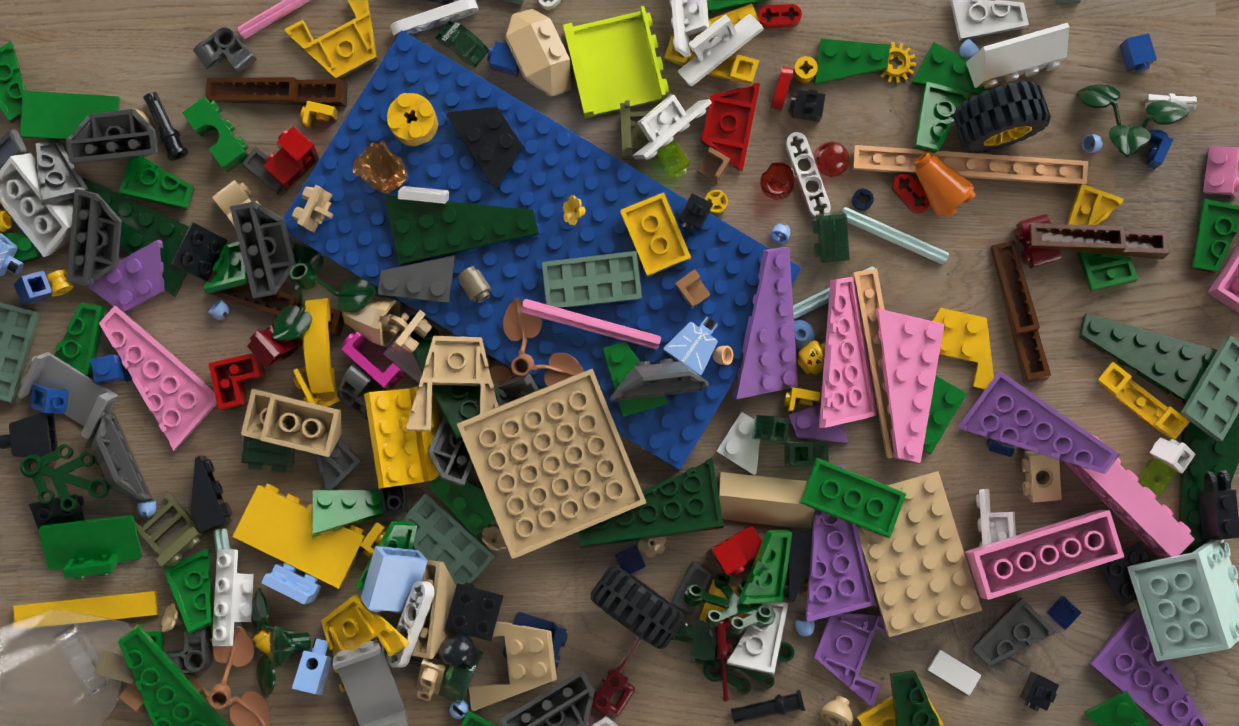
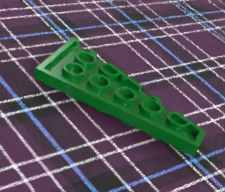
(165, 689)

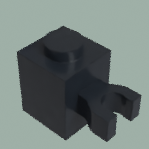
(807, 105)
(695, 213)
(1039, 692)

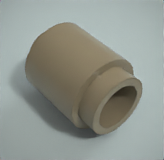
(474, 284)

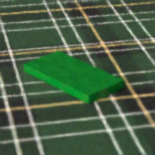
(59, 114)
(852, 498)

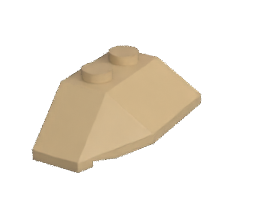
(539, 52)
(433, 629)

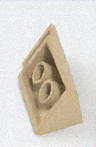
(292, 423)
(763, 500)

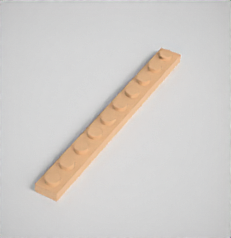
(975, 165)

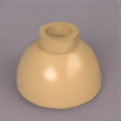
(837, 712)

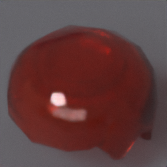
(831, 158)
(778, 181)

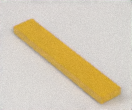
(105, 606)

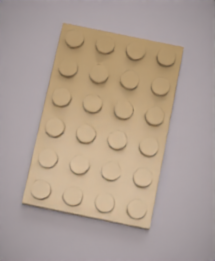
(921, 568)

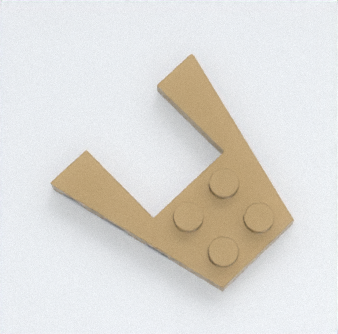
(452, 362)
(529, 664)

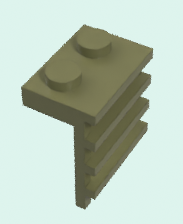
(632, 136)
(180, 543)

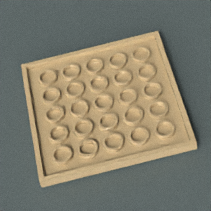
(551, 463)

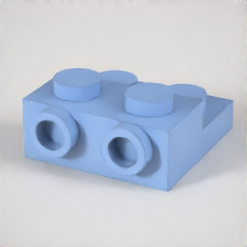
(292, 583)

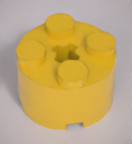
(408, 107)

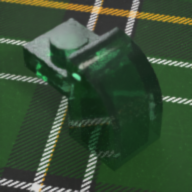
(462, 42)
(770, 429)
(804, 453)
(702, 640)
(458, 681)

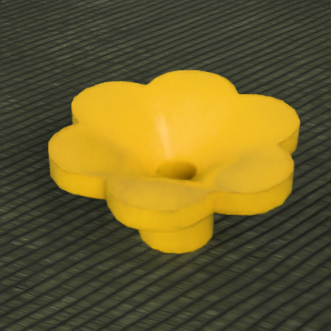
(573, 210)

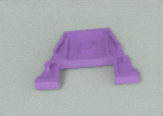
(844, 649)

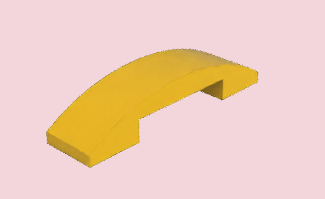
(734, 68)
(317, 347)
(1141, 402)

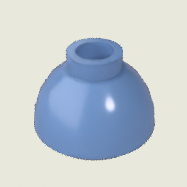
(803, 334)

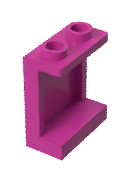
(387, 379)

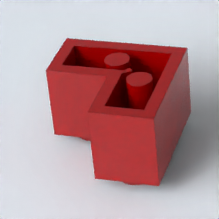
(293, 159)
(229, 379)
(737, 550)

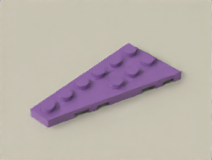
(769, 339)
(1025, 421)

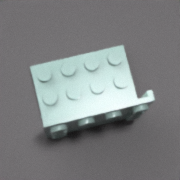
(1189, 601)

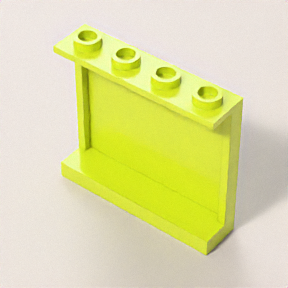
(616, 63)

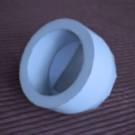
(968, 49)
(1091, 139)
(779, 238)
(218, 310)
(146, 508)
(804, 628)
(463, 707)

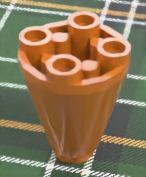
(942, 185)

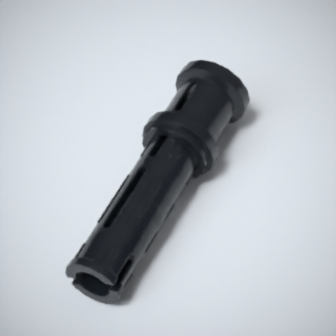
(168, 135)
(779, 705)

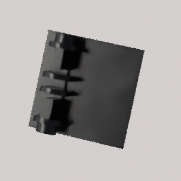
(199, 251)
(53, 513)
(1118, 574)
(474, 611)

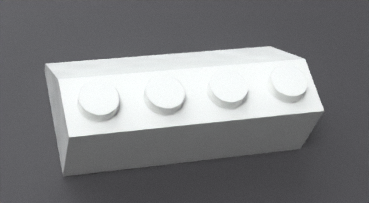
(1019, 56)
(20, 195)

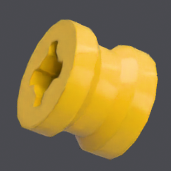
(803, 74)
(719, 199)
(59, 283)

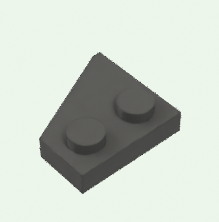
(338, 465)

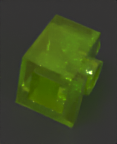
(673, 151)
(1159, 468)

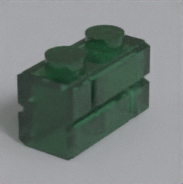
(831, 237)
(260, 453)

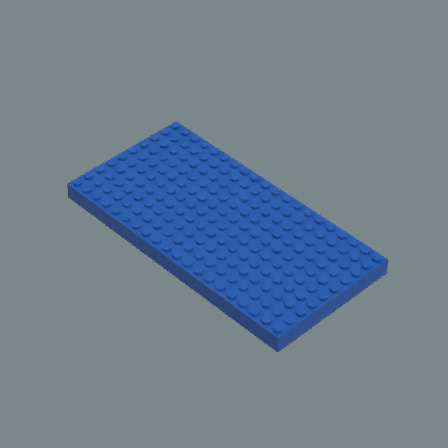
(541, 179)

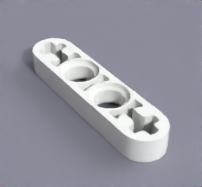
(435, 17)
(809, 175)
(420, 599)

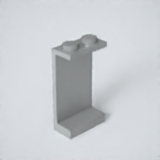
(86, 399)
(371, 686)

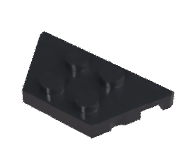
(488, 140)

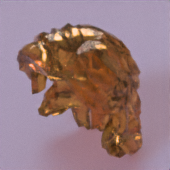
(380, 167)

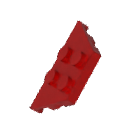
(730, 123)

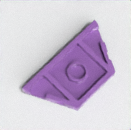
(134, 280)

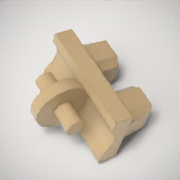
(315, 208)
(404, 341)
(430, 678)

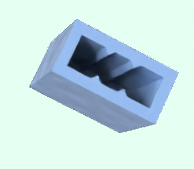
(391, 578)

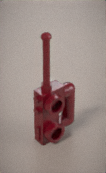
(723, 648)
(615, 680)

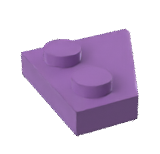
(806, 426)

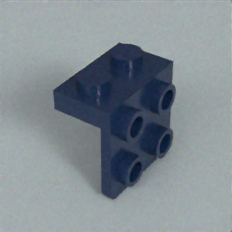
(558, 631)

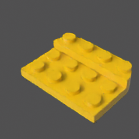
(399, 454)

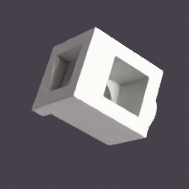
(1173, 454)

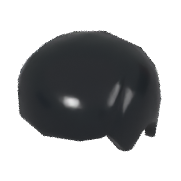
(458, 650)

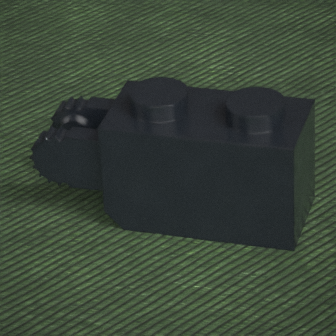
(1218, 508)

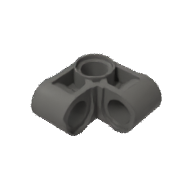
(212, 50)
(353, 387)
(194, 644)

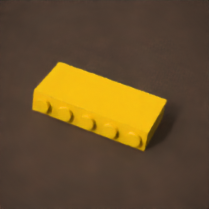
(284, 530)

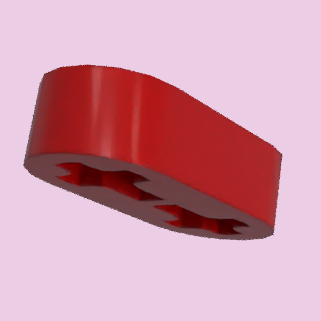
(780, 10)
(782, 88)
(907, 197)

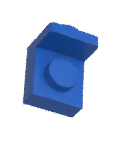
(1159, 149)
(48, 399)

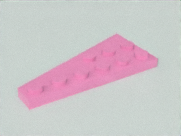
(846, 372)
(909, 372)
(166, 384)

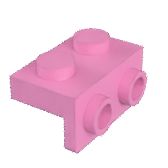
(1222, 171)

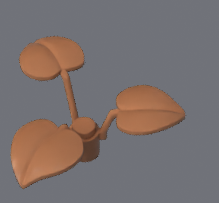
(524, 326)
(252, 707)

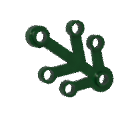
(60, 475)
(757, 613)
(734, 681)

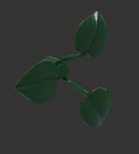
(1130, 138)
(292, 320)
(280, 644)

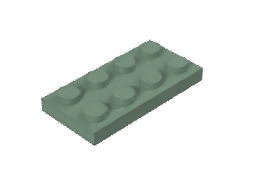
(592, 280)
(16, 338)
(1216, 396)
(446, 540)

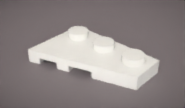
(987, 17)
(760, 646)

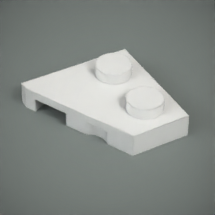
(740, 446)

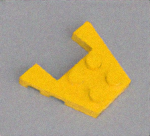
(343, 48)
(967, 339)
(354, 625)

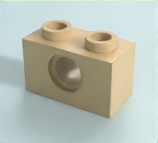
(1050, 486)

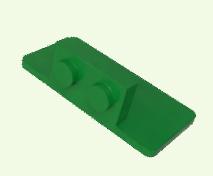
(90, 545)

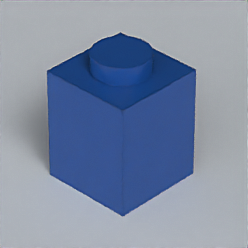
(1138, 53)
(502, 59)
(32, 288)
(107, 369)

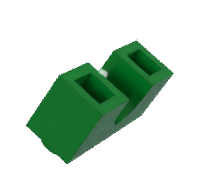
(229, 149)

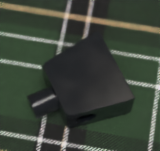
(31, 436)

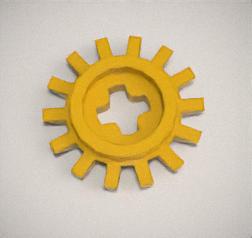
(901, 69)

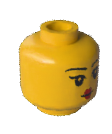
(812, 357)

